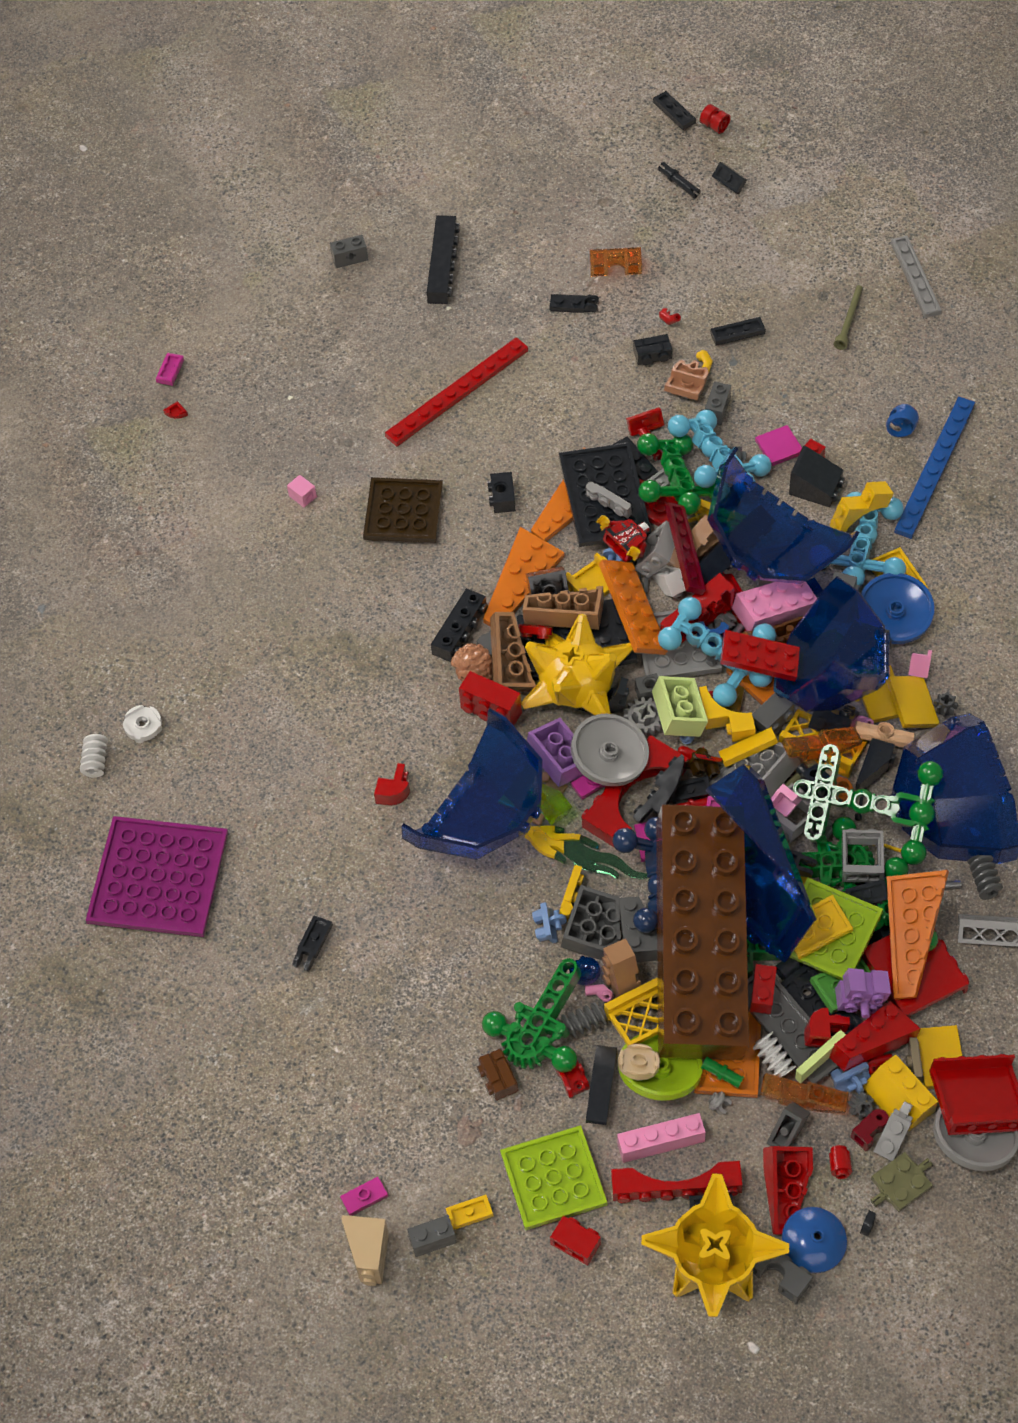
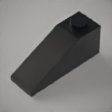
(876, 763)

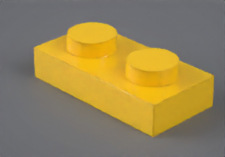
(469, 1212)

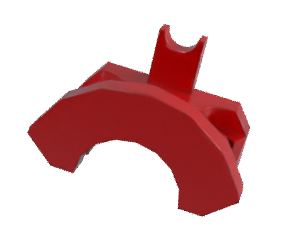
(573, 1080)

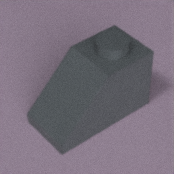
(788, 1125)

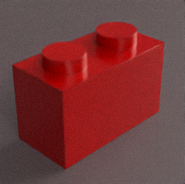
(763, 989)
(575, 1240)

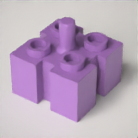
(862, 991)

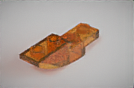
(811, 746)
(808, 1096)

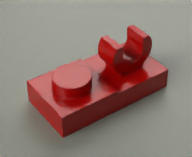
(651, 419)

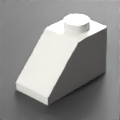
(670, 581)

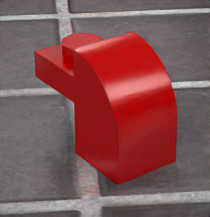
(394, 790)
(821, 1026)

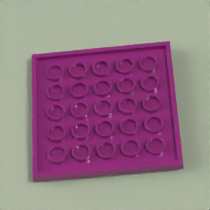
(157, 876)

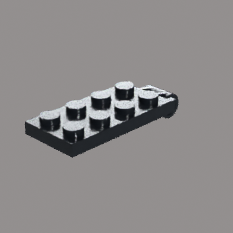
(798, 980)

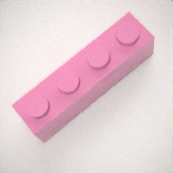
(661, 1137)

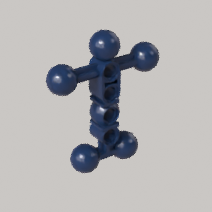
(625, 842)

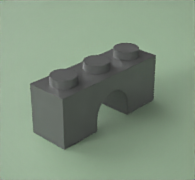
(795, 1279)

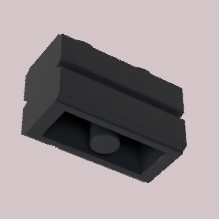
(652, 349)

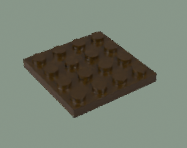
(403, 510)

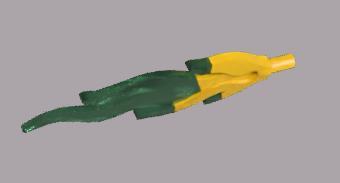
(549, 837)

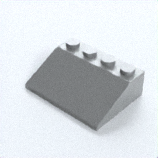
(771, 764)

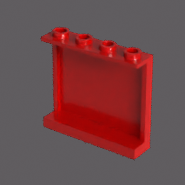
(939, 979)
(976, 1093)

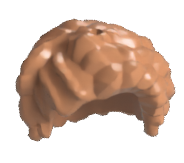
(474, 659)

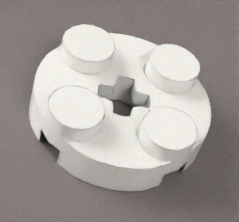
(145, 732)

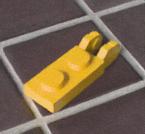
(570, 895)

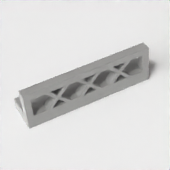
(985, 923)

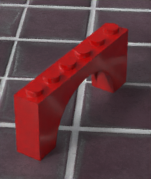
(604, 816)

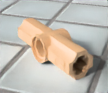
(884, 732)

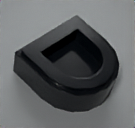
(868, 1223)

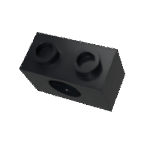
(502, 492)

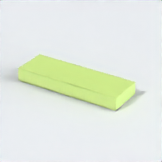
(817, 1058)

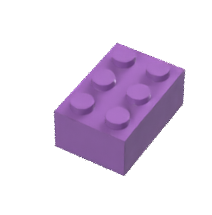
(554, 747)

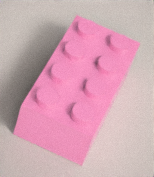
(773, 603)

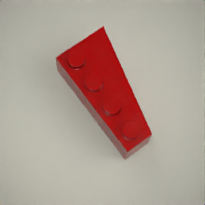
(714, 601)
(872, 1038)

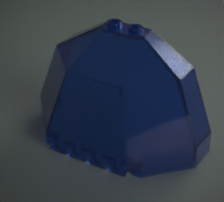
(766, 536)
(839, 652)
(495, 798)
(971, 800)

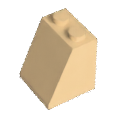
(368, 1246)

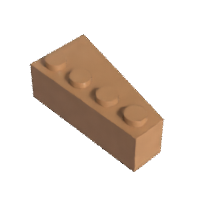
(564, 608)
(508, 654)

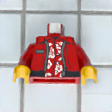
(625, 537)

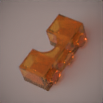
(627, 258)

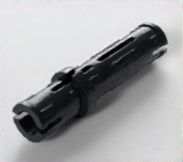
(674, 176)

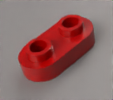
(541, 631)

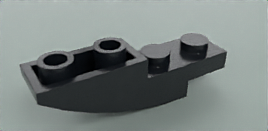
(667, 785)

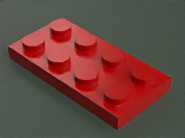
(760, 655)

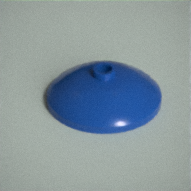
(809, 1252)

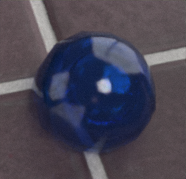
(589, 969)

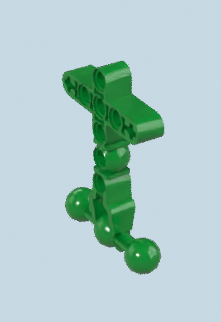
(920, 812)

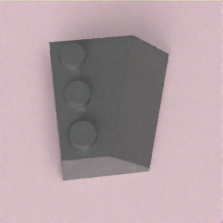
(592, 923)

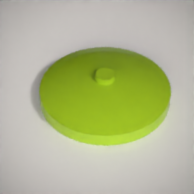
(672, 1081)

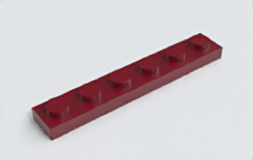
(685, 548)

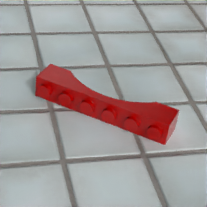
(632, 1185)

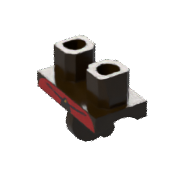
(702, 762)

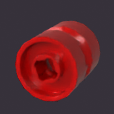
(715, 118)

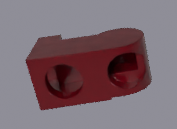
(869, 1127)

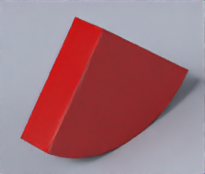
(175, 411)

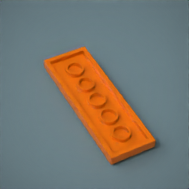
(632, 606)

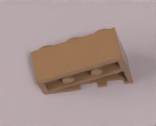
(620, 968)

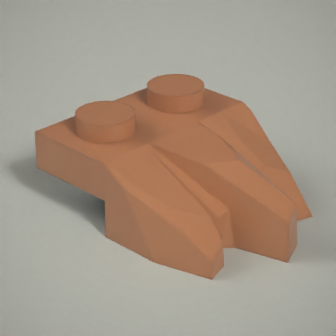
(687, 380)

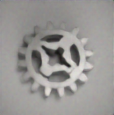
(638, 711)

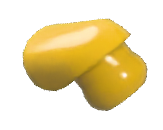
(705, 358)

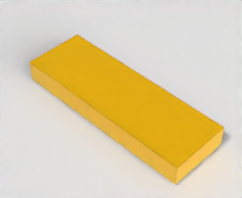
(748, 747)

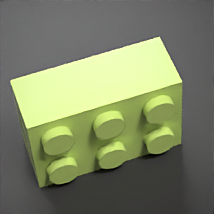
(679, 706)

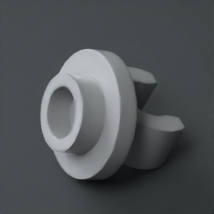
(716, 1102)

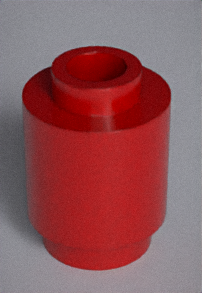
(840, 1162)

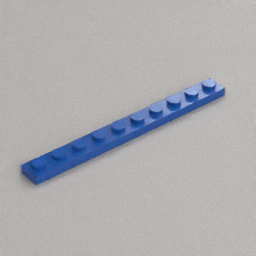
(934, 467)

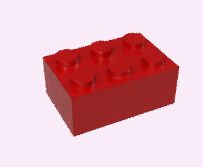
(481, 694)

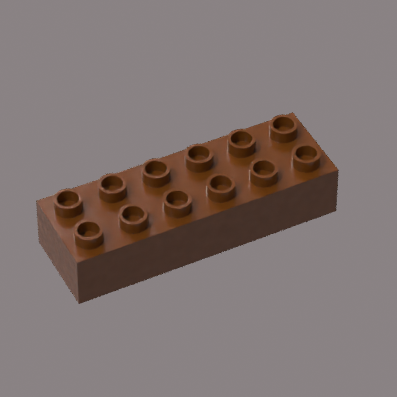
(701, 934)

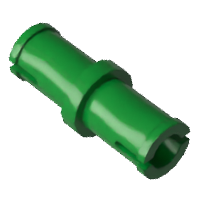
(722, 1072)

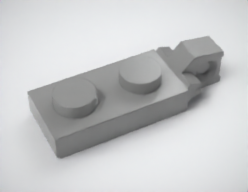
(894, 1132)

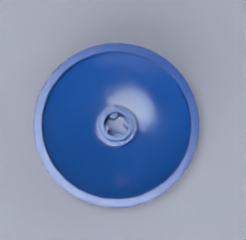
(901, 605)

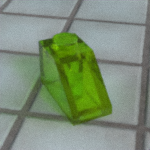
(554, 804)

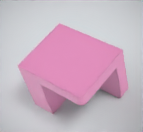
(301, 491)
(920, 664)
(785, 800)

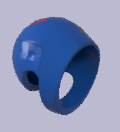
(905, 417)

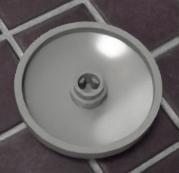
(609, 750)
(976, 1151)

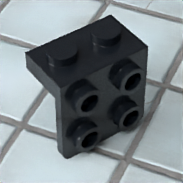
(833, 719)

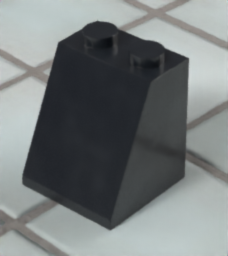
(815, 478)

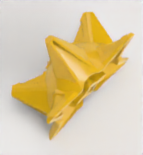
(574, 669)
(714, 1248)

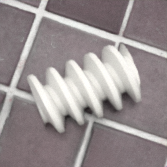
(93, 755)
(773, 1056)

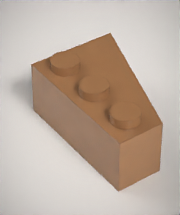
(703, 539)

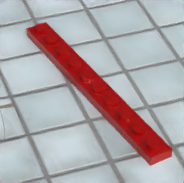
(456, 392)

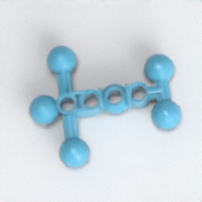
(712, 447)
(858, 559)
(670, 639)

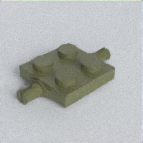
(901, 1182)

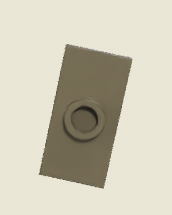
(913, 1060)

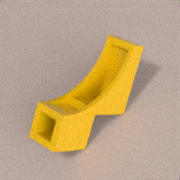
(873, 497)
(737, 724)

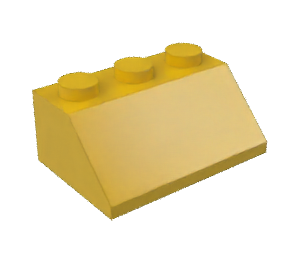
(895, 1084)

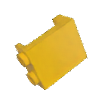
(588, 577)

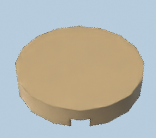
(638, 1062)

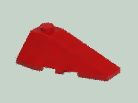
(786, 1181)

